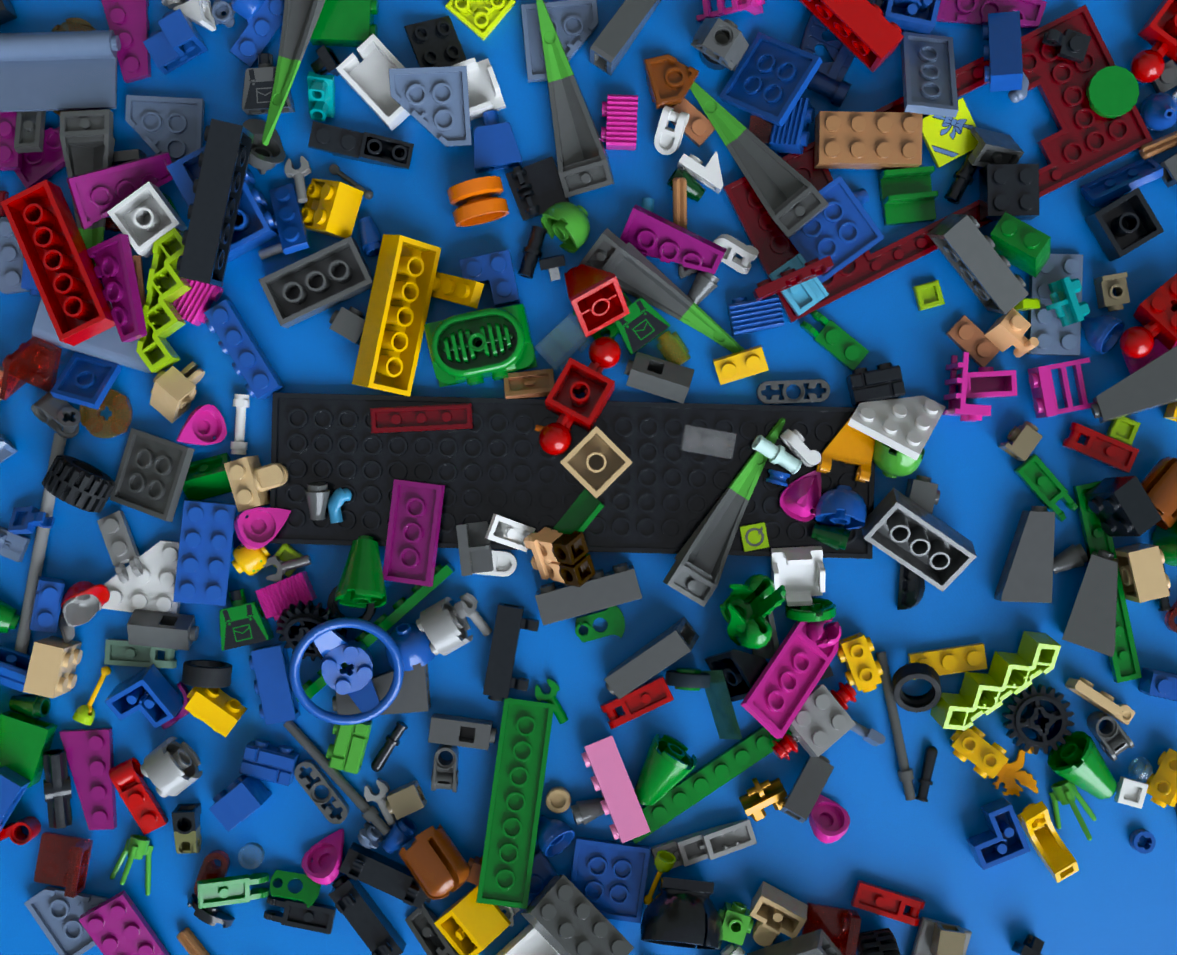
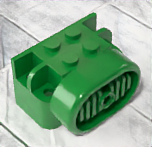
(504, 346)

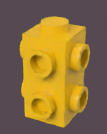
(862, 669)
(215, 708)
(971, 746)
(1163, 784)

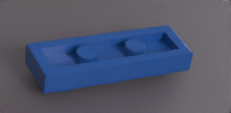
(1121, 181)
(289, 219)

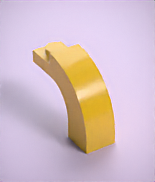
(1046, 841)

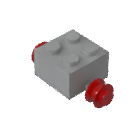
(818, 722)

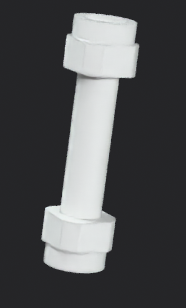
(240, 401)

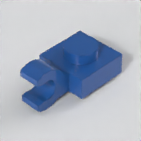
(26, 518)

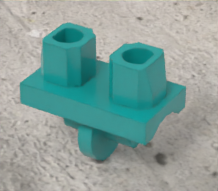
(321, 96)
(1066, 302)

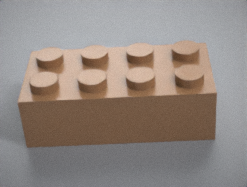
(868, 140)

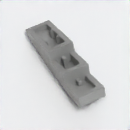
(709, 843)

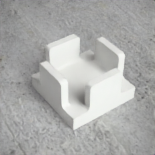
(482, 88)
(800, 572)

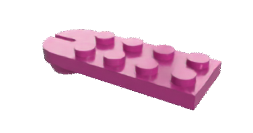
(792, 674)

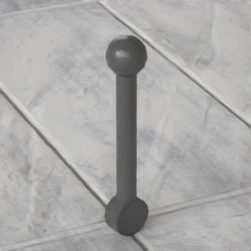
(335, 170)

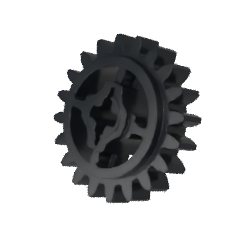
(309, 617)
(1043, 736)

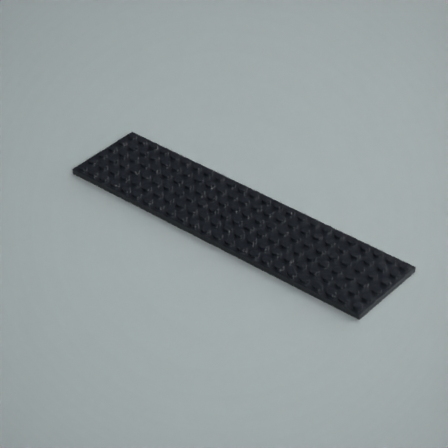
(508, 474)

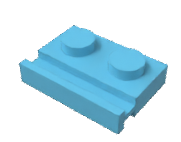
(804, 294)

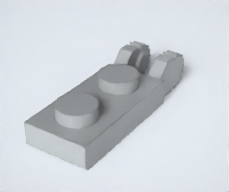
(120, 544)

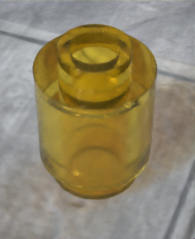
(673, 348)

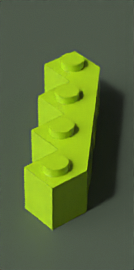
(159, 313)
(1007, 675)

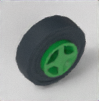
(687, 679)

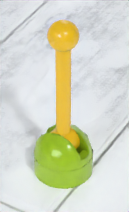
(85, 713)
(664, 863)

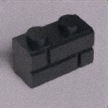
(876, 384)

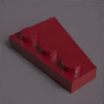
(792, 278)

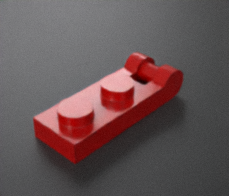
(1101, 447)
(638, 702)
(887, 903)

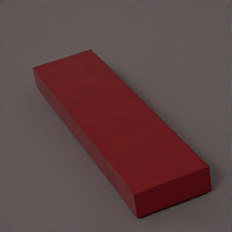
(421, 418)

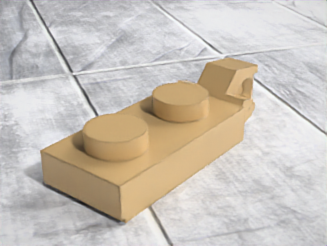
(1101, 700)

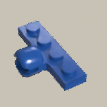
(263, 21)

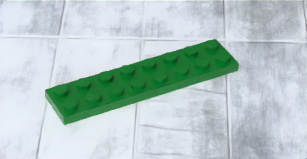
(515, 803)

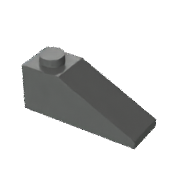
(428, 935)

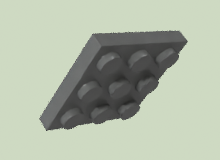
(152, 474)

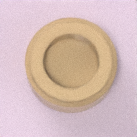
(558, 799)

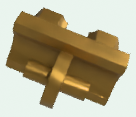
(762, 796)

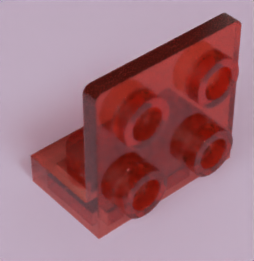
(31, 363)
(63, 862)
(838, 924)

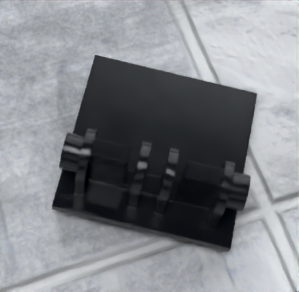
(435, 43)
(536, 187)

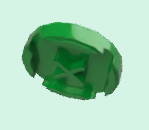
(1112, 91)
(820, 610)

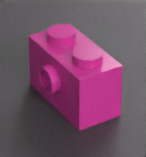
(990, 383)

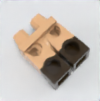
(560, 556)

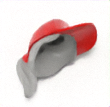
(80, 606)

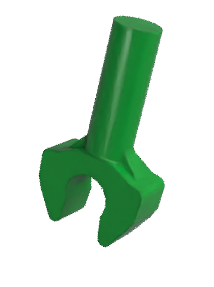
(551, 698)

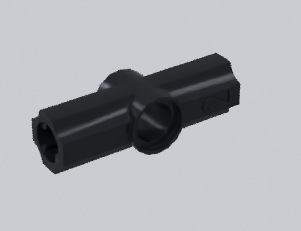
(57, 788)

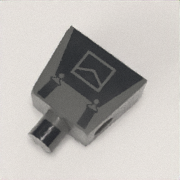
(259, 88)

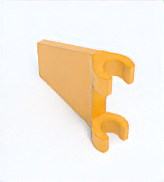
(851, 448)

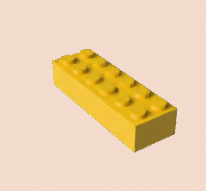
(396, 314)

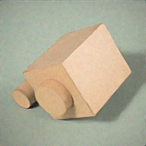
(1010, 331)

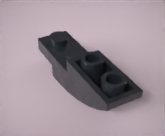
(360, 146)

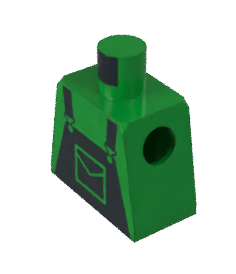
(640, 325)
(243, 622)

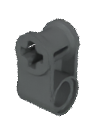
(57, 415)
(1111, 737)
(445, 772)

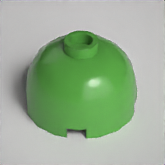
(568, 224)
(894, 462)

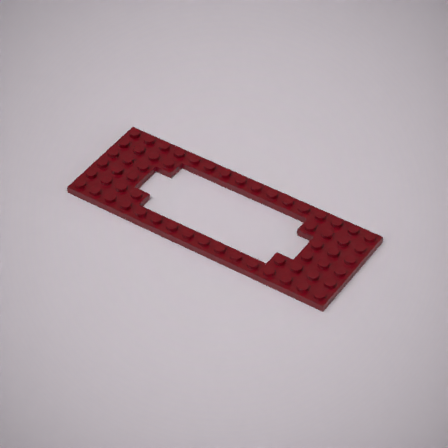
(1078, 148)

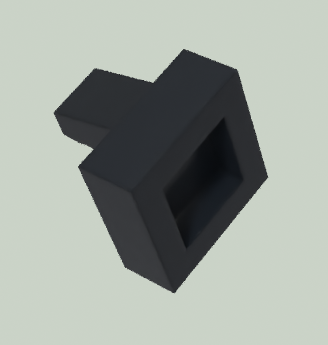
(326, 62)
(552, 263)
(1030, 946)

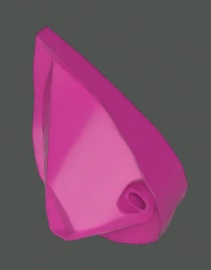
(202, 426)
(802, 497)
(260, 526)
(828, 820)
(326, 858)

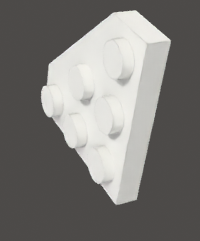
(899, 422)
(151, 590)

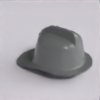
(263, 156)

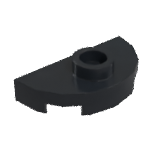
(910, 589)
(210, 915)

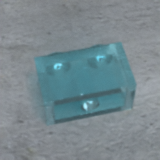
(563, 343)

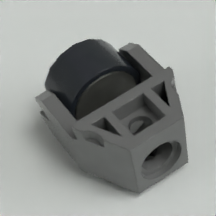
(720, 44)

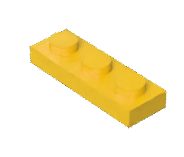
(457, 290)
(952, 659)

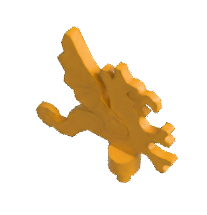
(1011, 772)

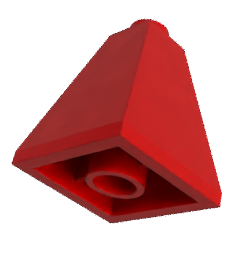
(595, 298)

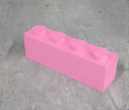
(616, 788)

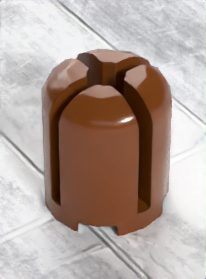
(1162, 490)
(435, 863)

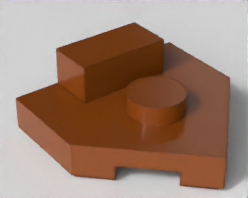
(668, 80)

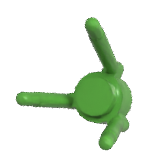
(1065, 793)
(135, 849)

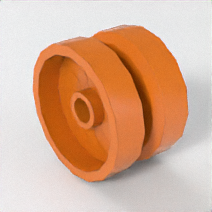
(478, 201)

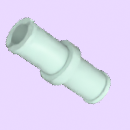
(776, 454)

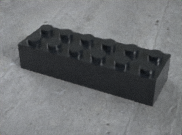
(215, 202)

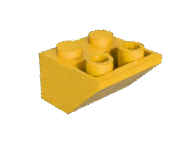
(331, 208)
(471, 924)

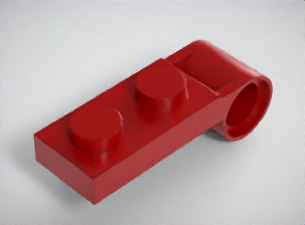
(137, 795)
(15, 832)

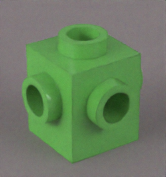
(735, 922)

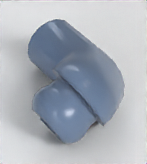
(1017, 95)

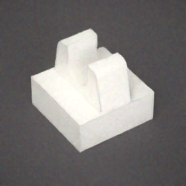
(1130, 792)

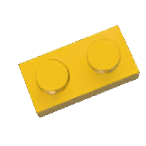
(740, 364)

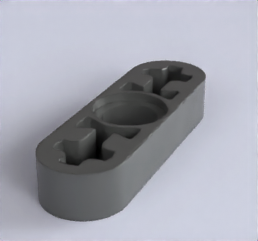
(812, 397)
(304, 781)

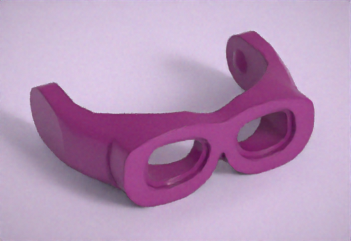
(183, 712)

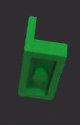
(905, 181)
(909, 208)
(207, 478)
(579, 514)

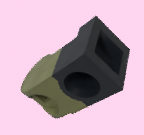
(187, 828)

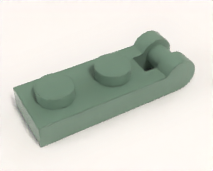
(123, 654)

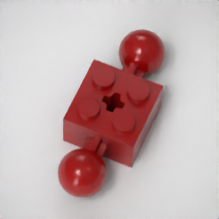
(1162, 35)
(1159, 320)
(573, 380)

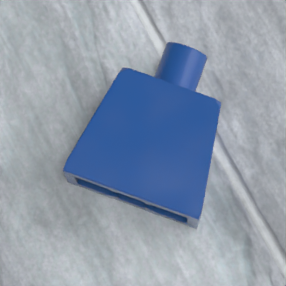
(495, 145)

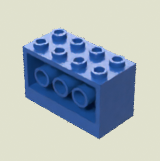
(257, 224)

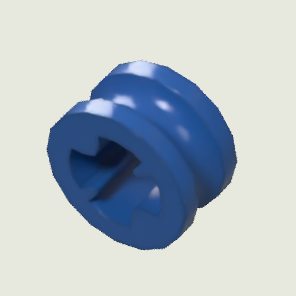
(778, 477)
(1134, 838)

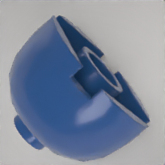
(841, 507)
(412, 645)

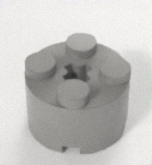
(444, 627)
(171, 767)

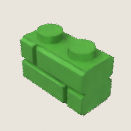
(349, 746)

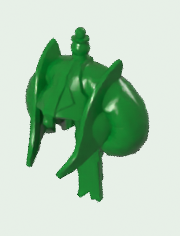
(748, 607)

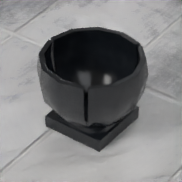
(683, 916)

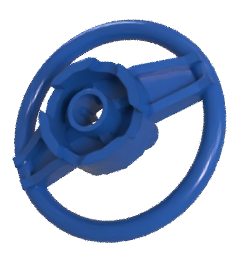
(355, 681)

